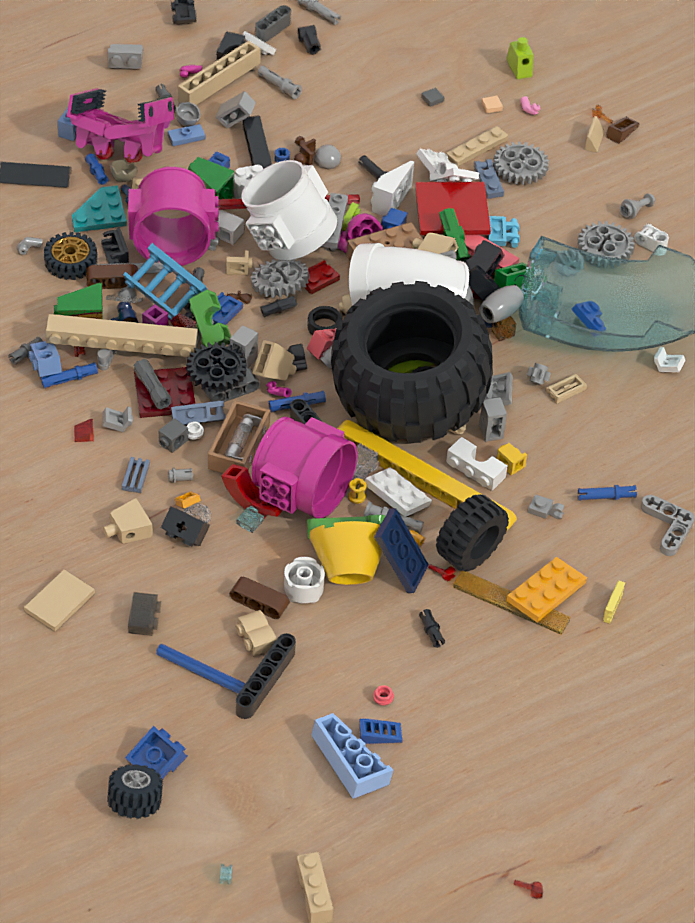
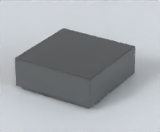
(432, 97)

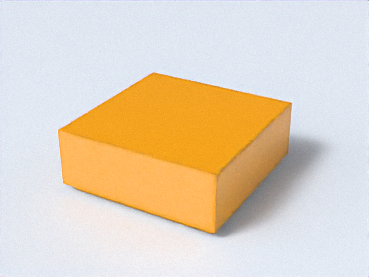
(187, 499)

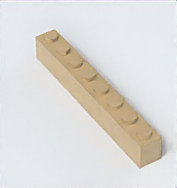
(120, 335)

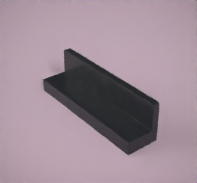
(35, 174)

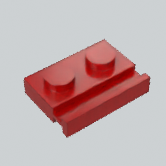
(321, 276)

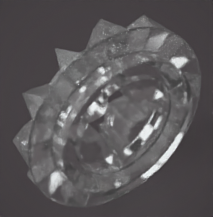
(199, 510)

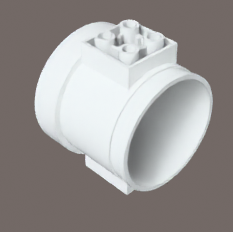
(288, 210)

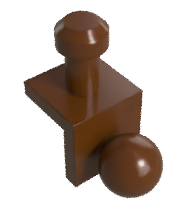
(307, 150)

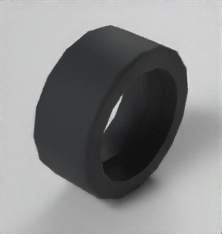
(323, 312)

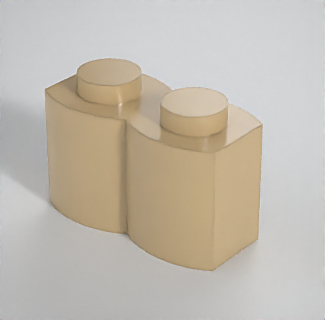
(256, 632)

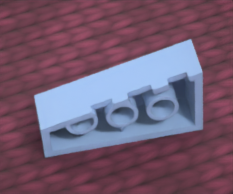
(351, 760)

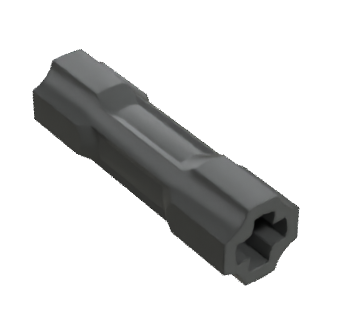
(158, 393)

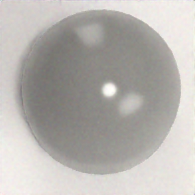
(127, 291)

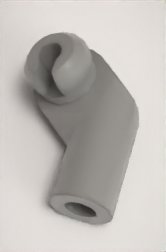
(27, 242)

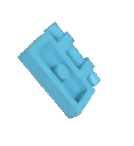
(498, 231)

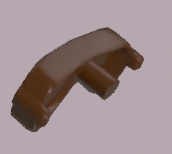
(245, 298)

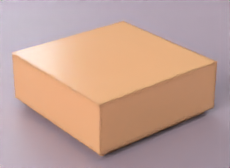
(492, 104)

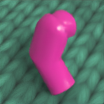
(279, 391)

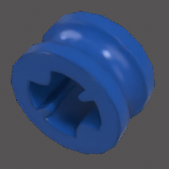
(282, 154)

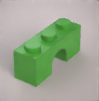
(204, 307)

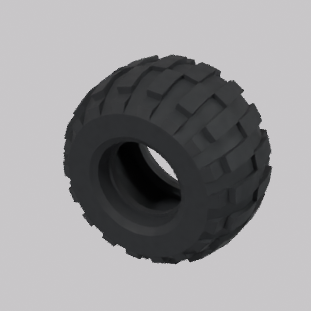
(406, 326)

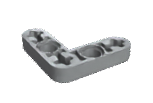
(676, 523)

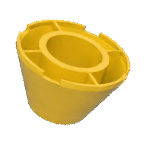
(347, 551)

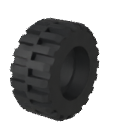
(472, 532)

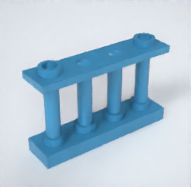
(169, 266)

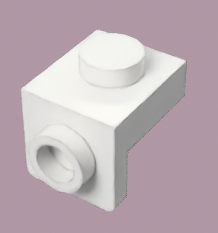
(668, 363)

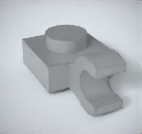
(543, 507)

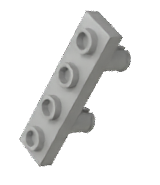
(338, 203)

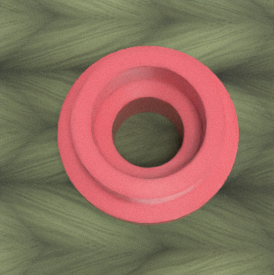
(383, 691)

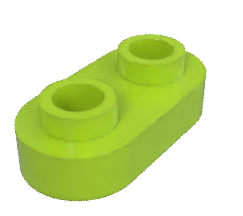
(352, 211)

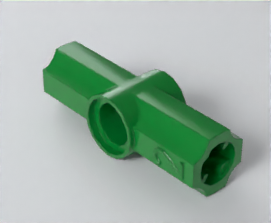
(452, 229)

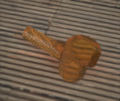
(598, 112)

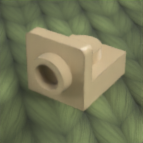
(239, 265)

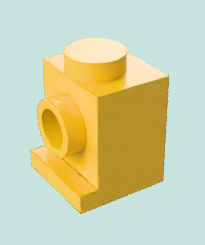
(512, 458)

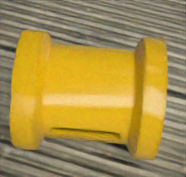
(361, 494)

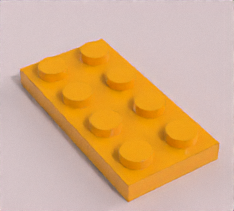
(546, 589)

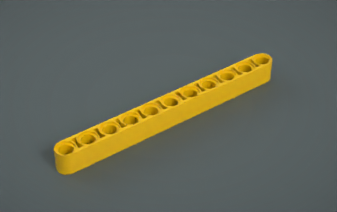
(413, 469)

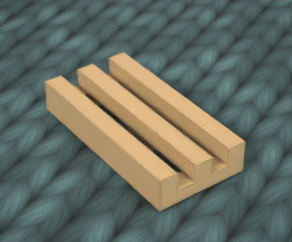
(568, 390)

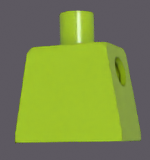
(520, 58)

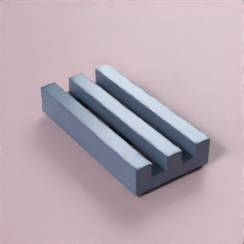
(145, 464)

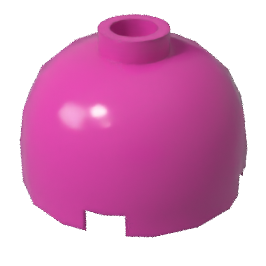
(362, 225)

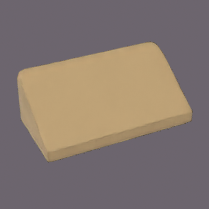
(594, 135)

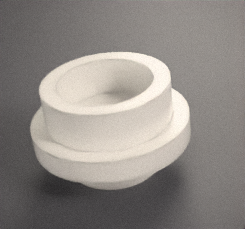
(195, 430)

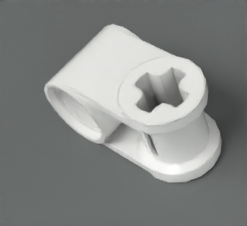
(651, 237)

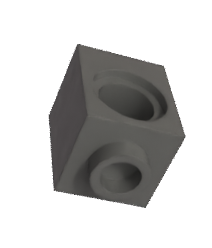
(173, 435)

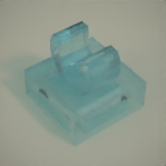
(250, 519)

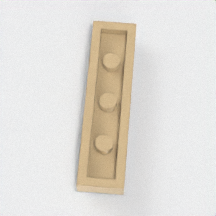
(477, 146)

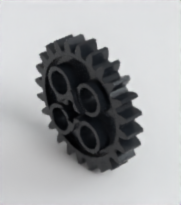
(216, 367)

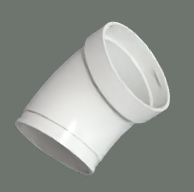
(380, 266)

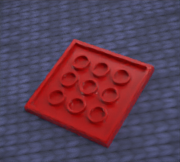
(465, 197)

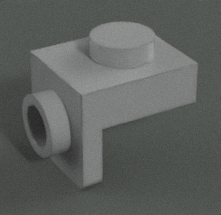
(116, 419)

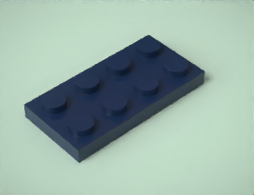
(401, 550)

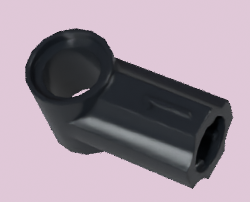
(308, 36)

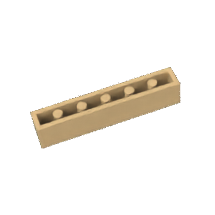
(219, 74)

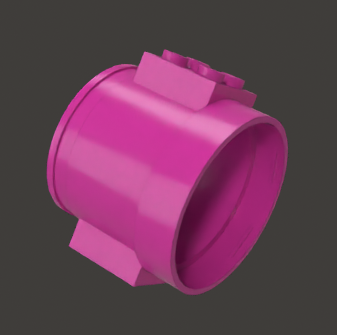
(180, 238)
(304, 466)

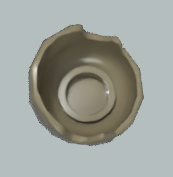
(122, 171)

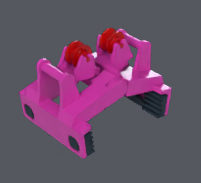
(102, 128)

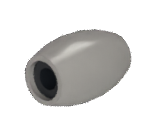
(501, 304)

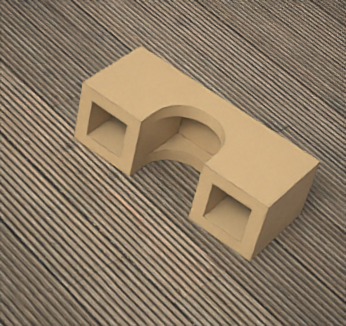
(313, 880)

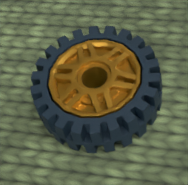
(70, 255)

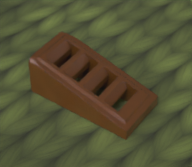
(621, 129)

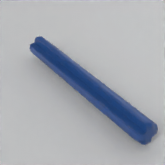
(200, 668)

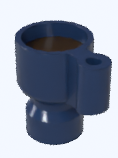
(126, 313)

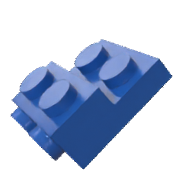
(157, 752)

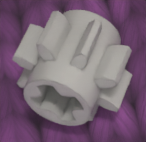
(538, 373)

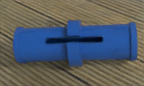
(96, 169)

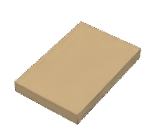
(59, 600)

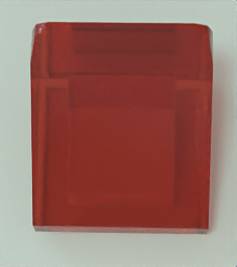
(182, 321)
(84, 431)

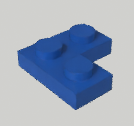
(589, 314)

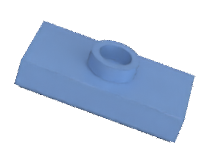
(186, 135)

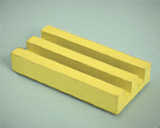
(614, 602)

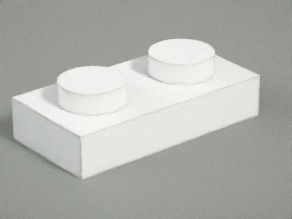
(265, 48)

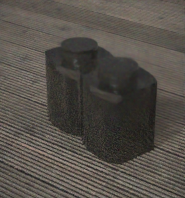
(143, 614)

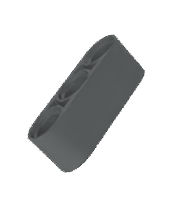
(273, 23)
(248, 386)

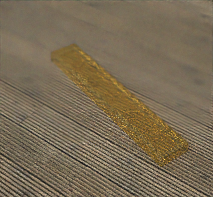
(497, 596)

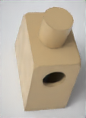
(435, 243)
(274, 362)
(129, 523)

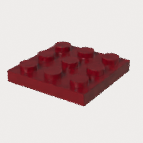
(176, 384)

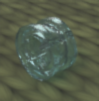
(226, 873)

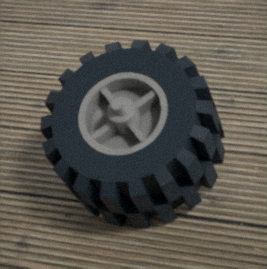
(135, 791)

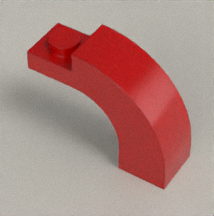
(245, 492)

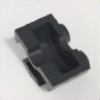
(184, 11)

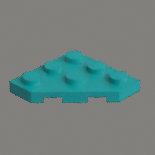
(100, 211)

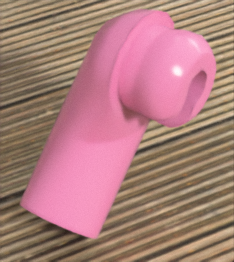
(532, 109)

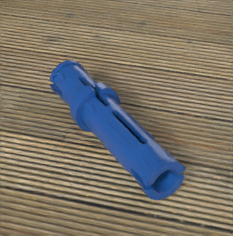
(77, 372)
(311, 398)
(607, 492)

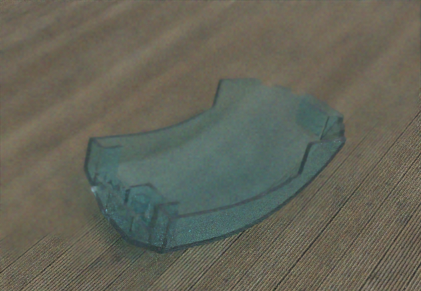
(639, 300)

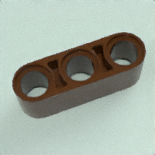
(109, 275)
(259, 597)

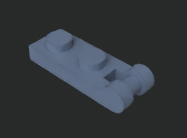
(489, 177)
(199, 412)

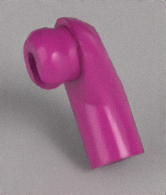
(184, 70)
(342, 244)

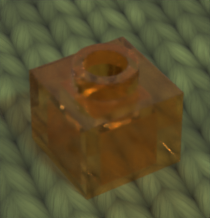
(504, 329)

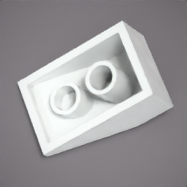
(392, 189)

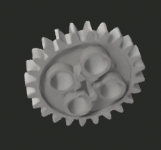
(521, 163)
(597, 236)
(280, 277)

